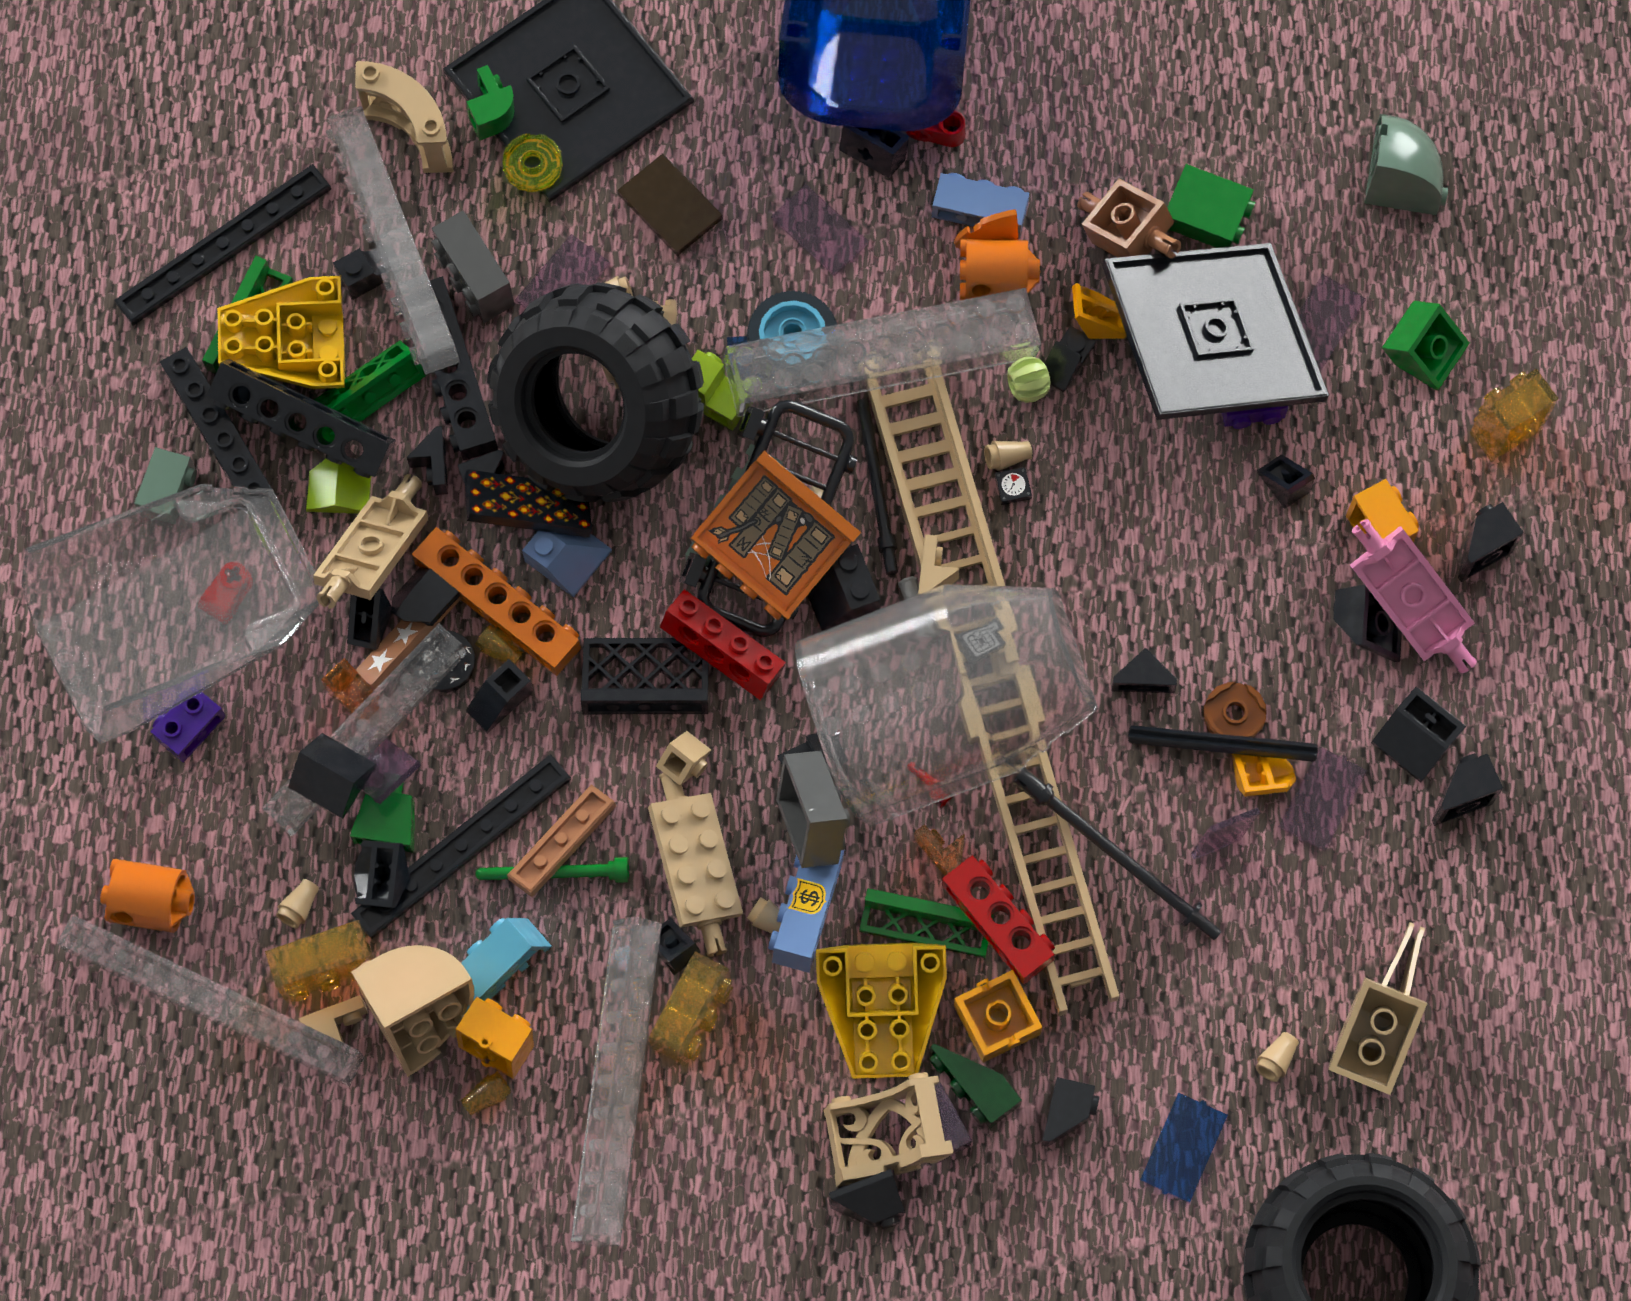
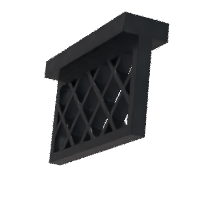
(640, 699)

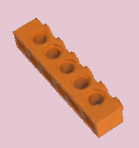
(552, 654)

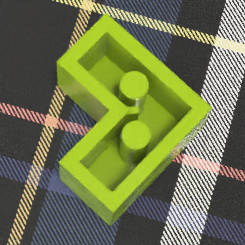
(716, 390)

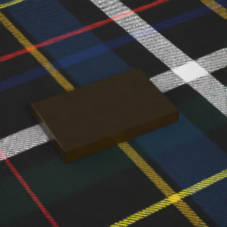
(670, 204)

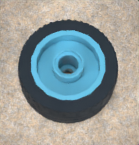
(788, 314)

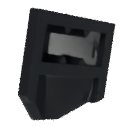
(424, 598)
(380, 874)

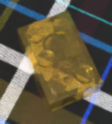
(1513, 414)
(319, 961)
(691, 1009)

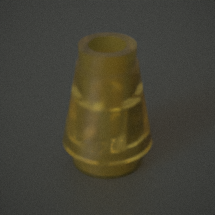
(498, 645)
(486, 1093)

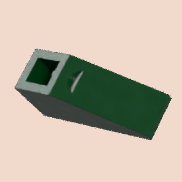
(983, 1088)

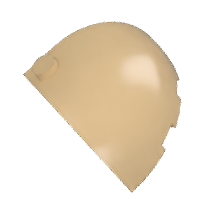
(416, 1000)

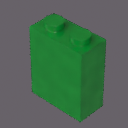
(1210, 208)

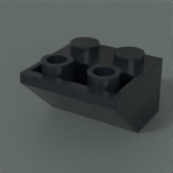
(1418, 734)

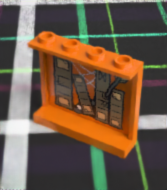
(773, 536)

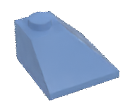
(565, 558)

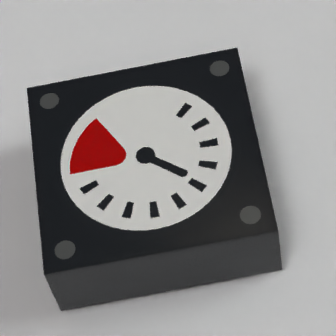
(1013, 486)

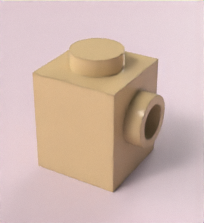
(684, 758)

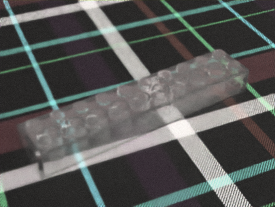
(882, 351)

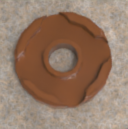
(1240, 695)

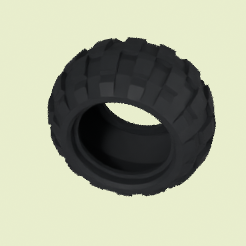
(644, 358)
(1369, 1193)

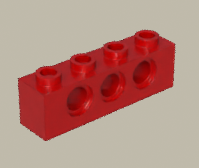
(722, 644)
(1024, 962)

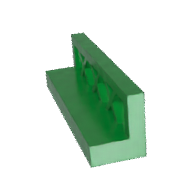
(250, 286)
(366, 393)
(920, 909)

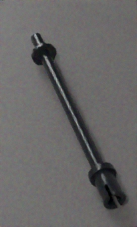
(1045, 796)

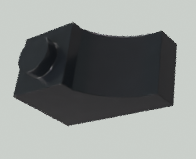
(358, 272)

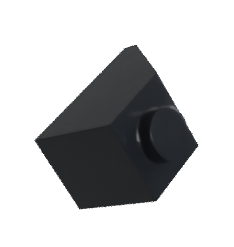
(1068, 1109)

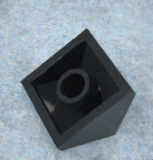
(330, 774)

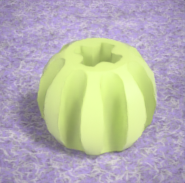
(1028, 379)

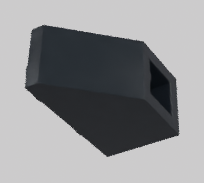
(499, 696)

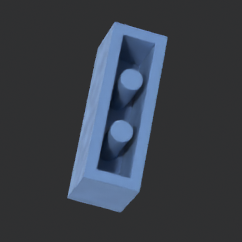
(971, 200)

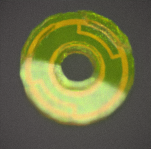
(532, 178)

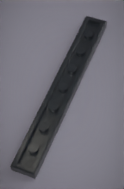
(222, 244)
(468, 841)

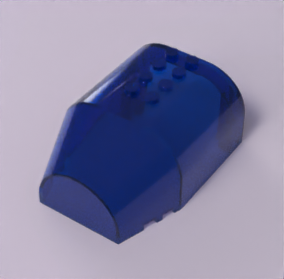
(874, 61)

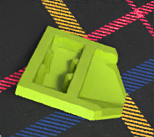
(336, 489)

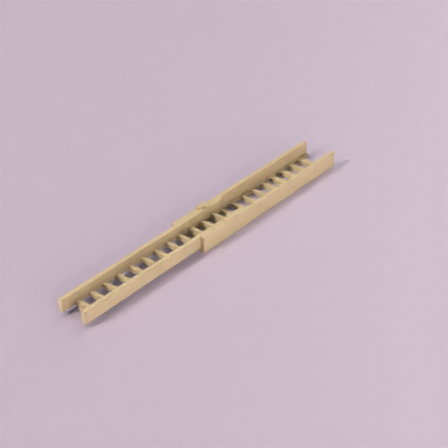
(987, 557)

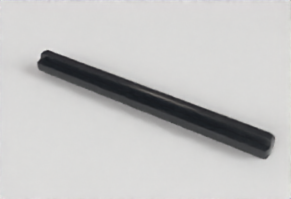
(1223, 743)

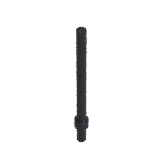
(886, 541)

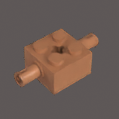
(1128, 222)

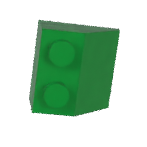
(1426, 343)

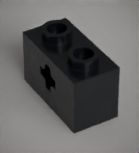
(875, 148)

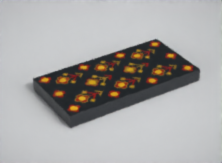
(523, 504)

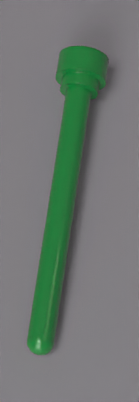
(615, 870)

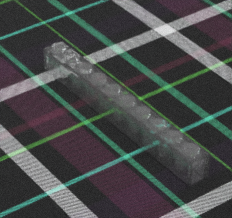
(393, 241)
(211, 1000)
(616, 1082)

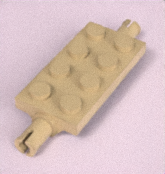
(371, 545)
(695, 862)

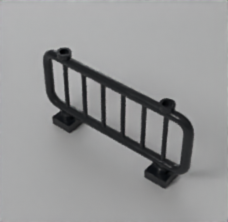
(755, 425)

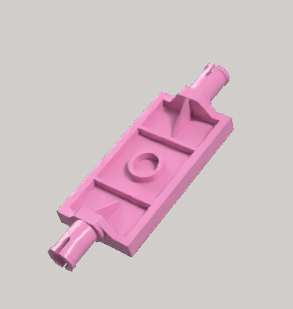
(1413, 595)

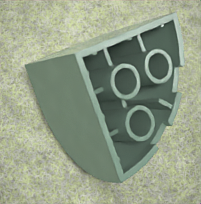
(1405, 168)

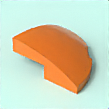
(993, 227)

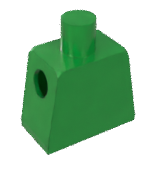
(388, 821)

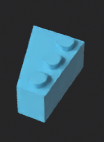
(502, 954)

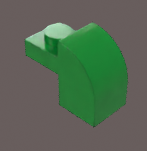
(492, 110)

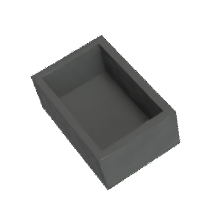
(472, 267)
(812, 809)

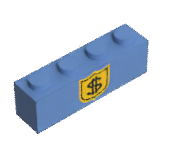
(804, 915)

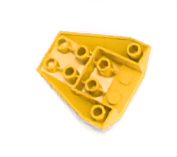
(288, 333)
(882, 1003)

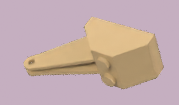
(1380, 1026)

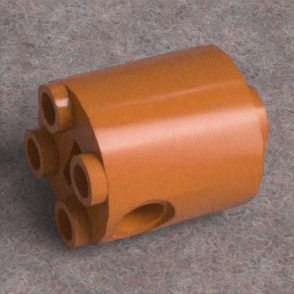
(996, 267)
(147, 896)

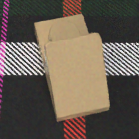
(932, 575)
(327, 1019)

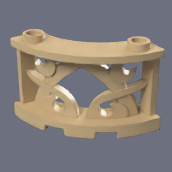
(404, 103)
(929, 1142)

